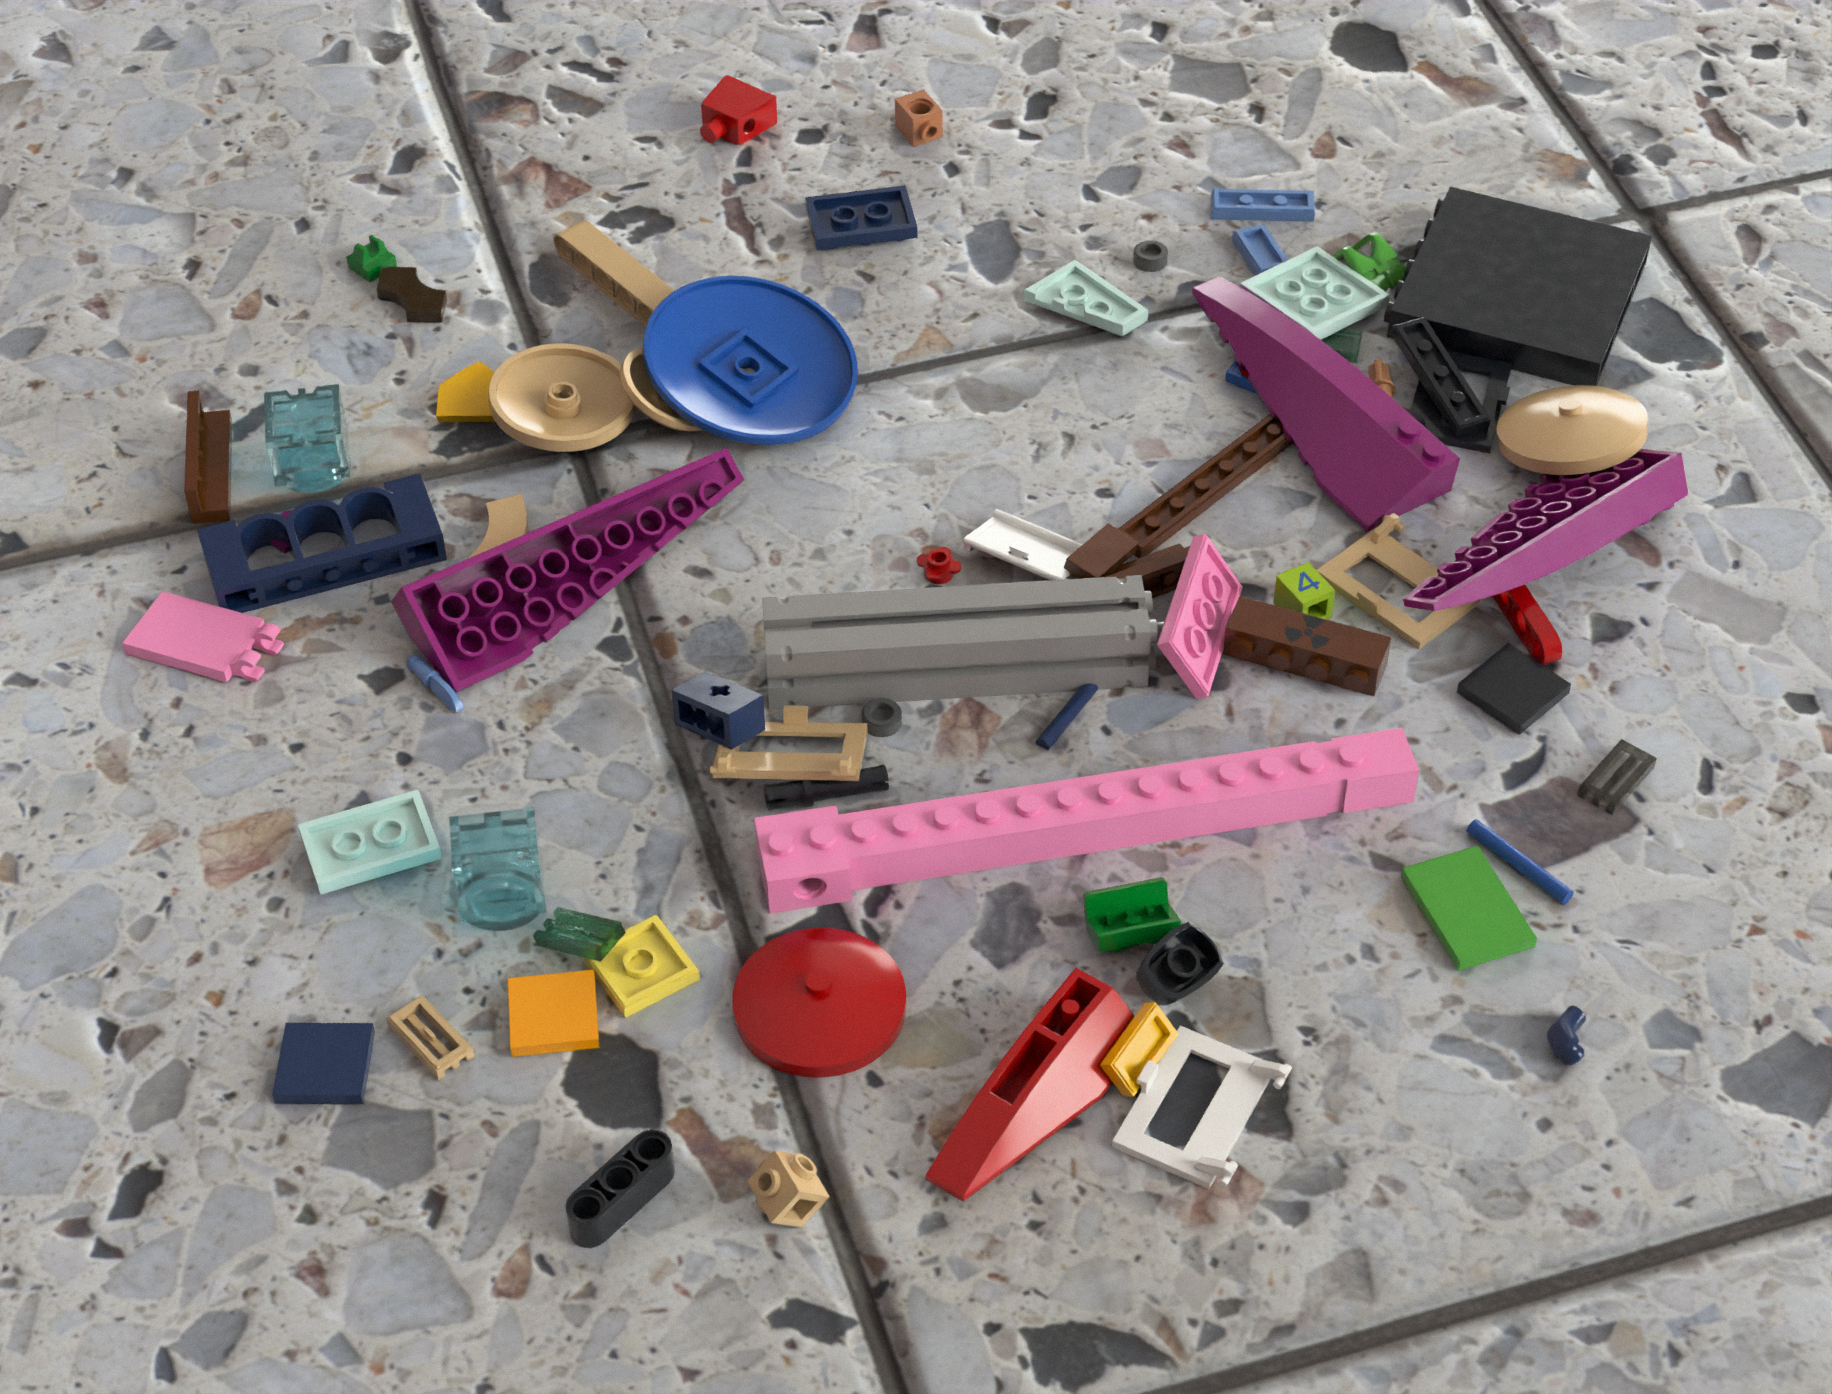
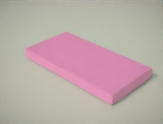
(1198, 616)

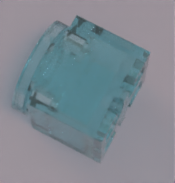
(307, 438)
(498, 868)

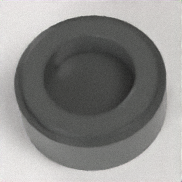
(1150, 256)
(882, 717)

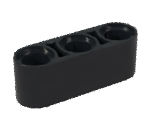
(615, 1207)

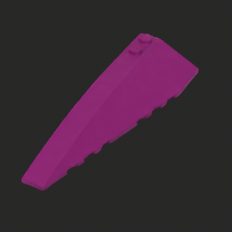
(1346, 427)
(1555, 527)
(523, 592)

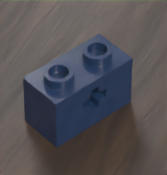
(718, 709)

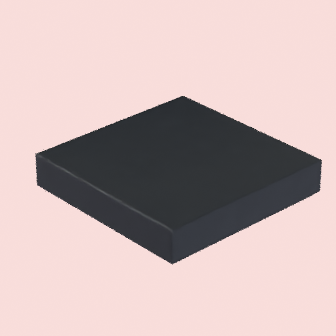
(1513, 688)

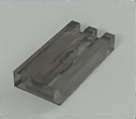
(1602, 795)

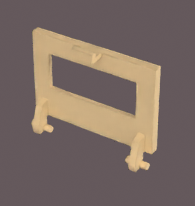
(1402, 563)
(797, 766)

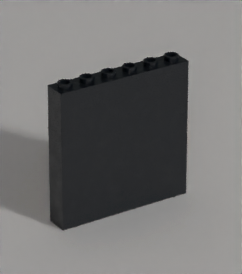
(1522, 285)

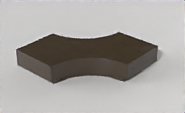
(405, 289)

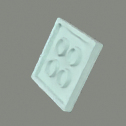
(1318, 292)

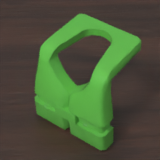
(1381, 268)

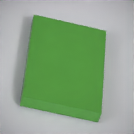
(1468, 908)

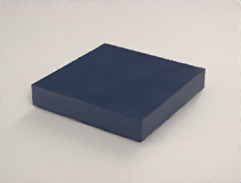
(323, 1063)

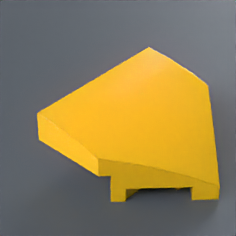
(466, 396)

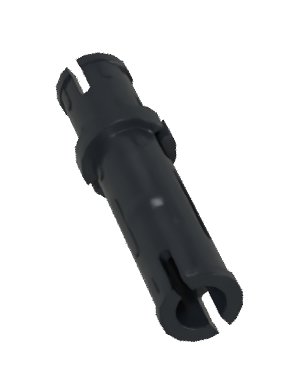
(811, 791)

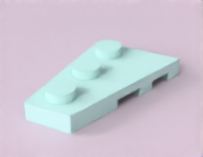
(1087, 298)

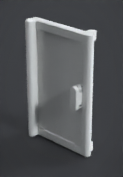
(1023, 545)

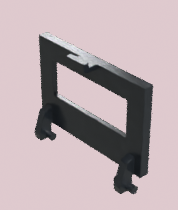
(1497, 393)

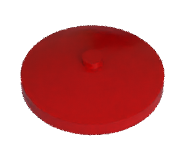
(819, 1002)

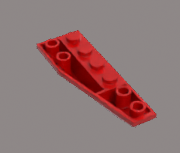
(1036, 1087)

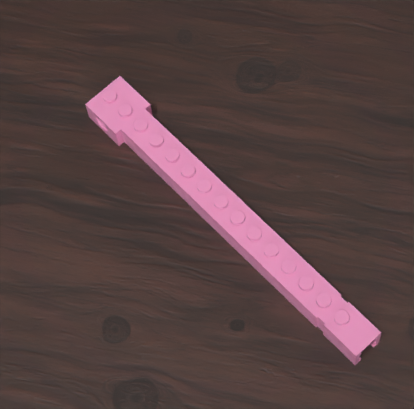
(825, 855)

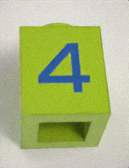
(1304, 591)

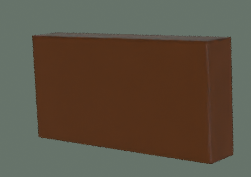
(1101, 553)

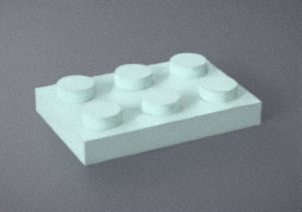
(369, 841)

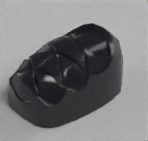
(1178, 965)

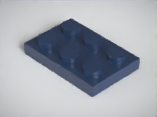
(861, 217)

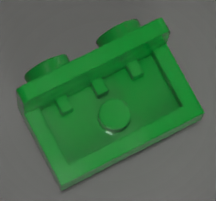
(1129, 914)

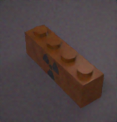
(1306, 646)

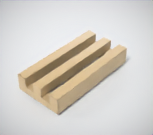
(448, 1059)

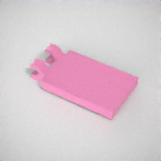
(202, 638)

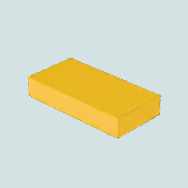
(1142, 1040)

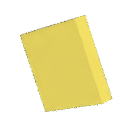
(644, 967)

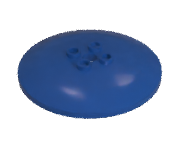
(737, 322)

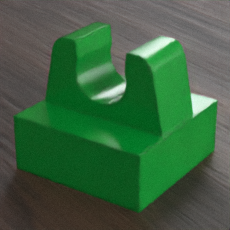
(370, 259)

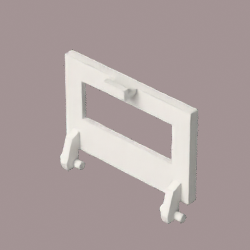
(1221, 1123)

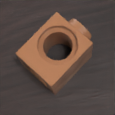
(918, 118)

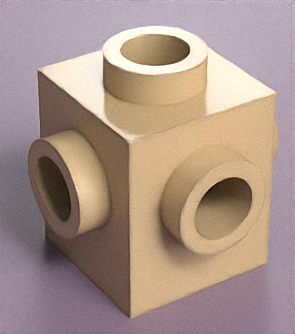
(788, 1188)

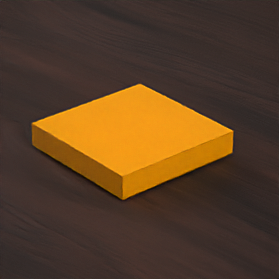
(553, 1013)

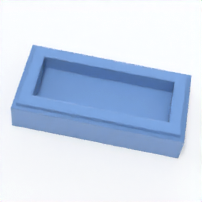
(1258, 248)

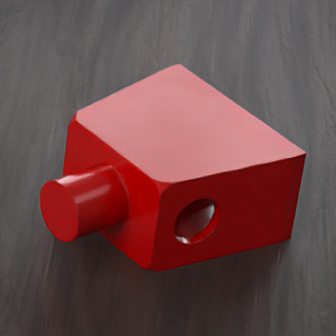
(737, 112)

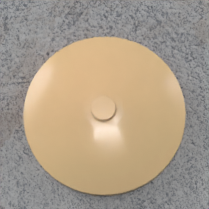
(560, 397)
(1572, 430)

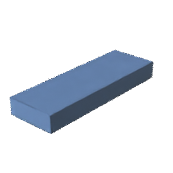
(1262, 205)

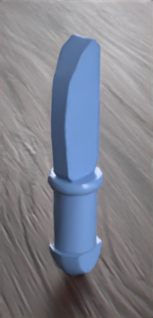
(433, 680)

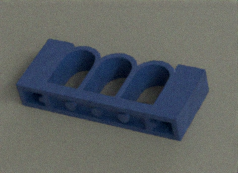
(401, 503)

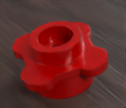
(939, 565)

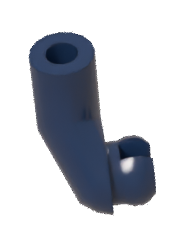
(1563, 1037)

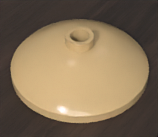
(646, 398)

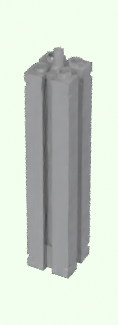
(958, 641)

